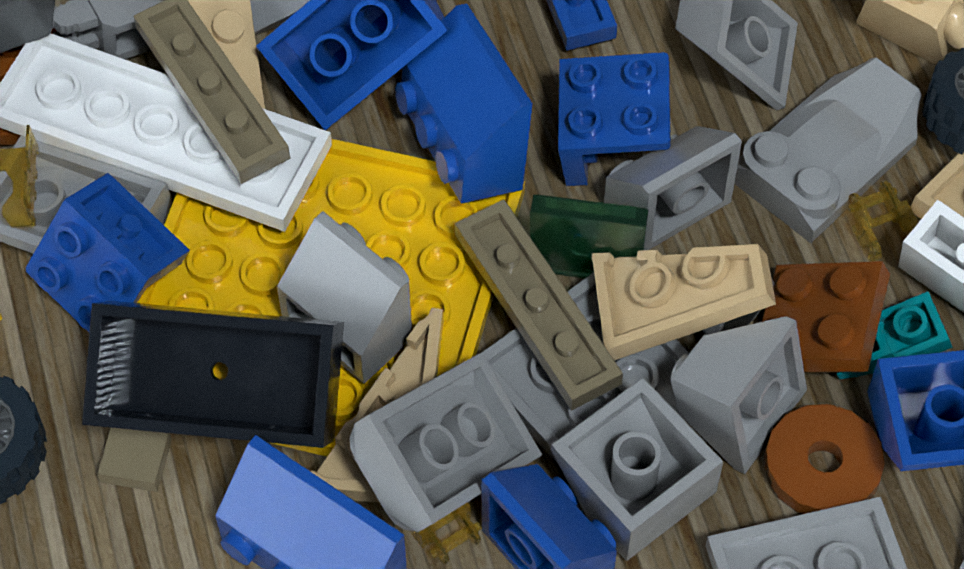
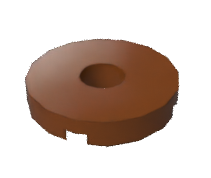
(829, 430)

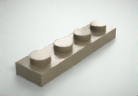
(212, 88)
(538, 305)

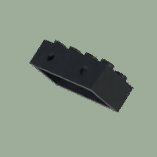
(157, 363)

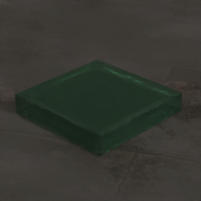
(573, 229)

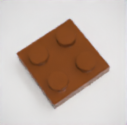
(834, 311)

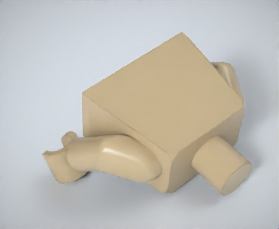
(918, 26)

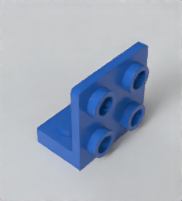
(611, 108)
(102, 250)

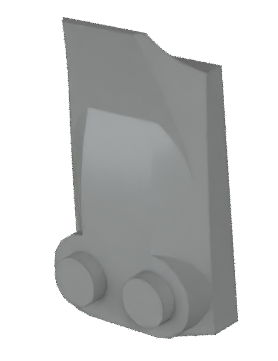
(831, 147)
(64, 174)
(439, 443)

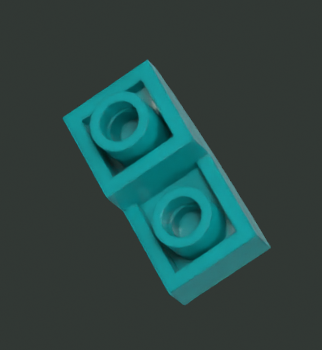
(907, 330)

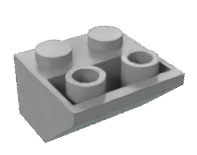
(347, 282)

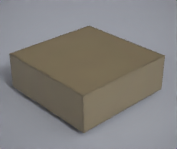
(134, 458)

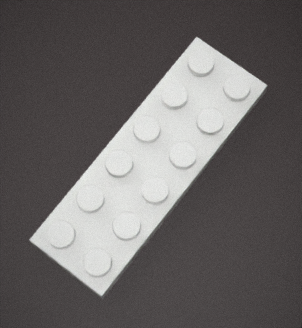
(144, 125)

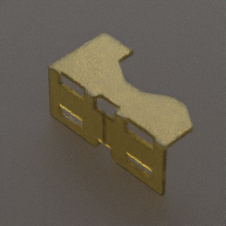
(21, 168)

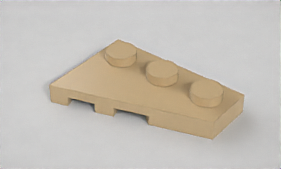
(674, 295)

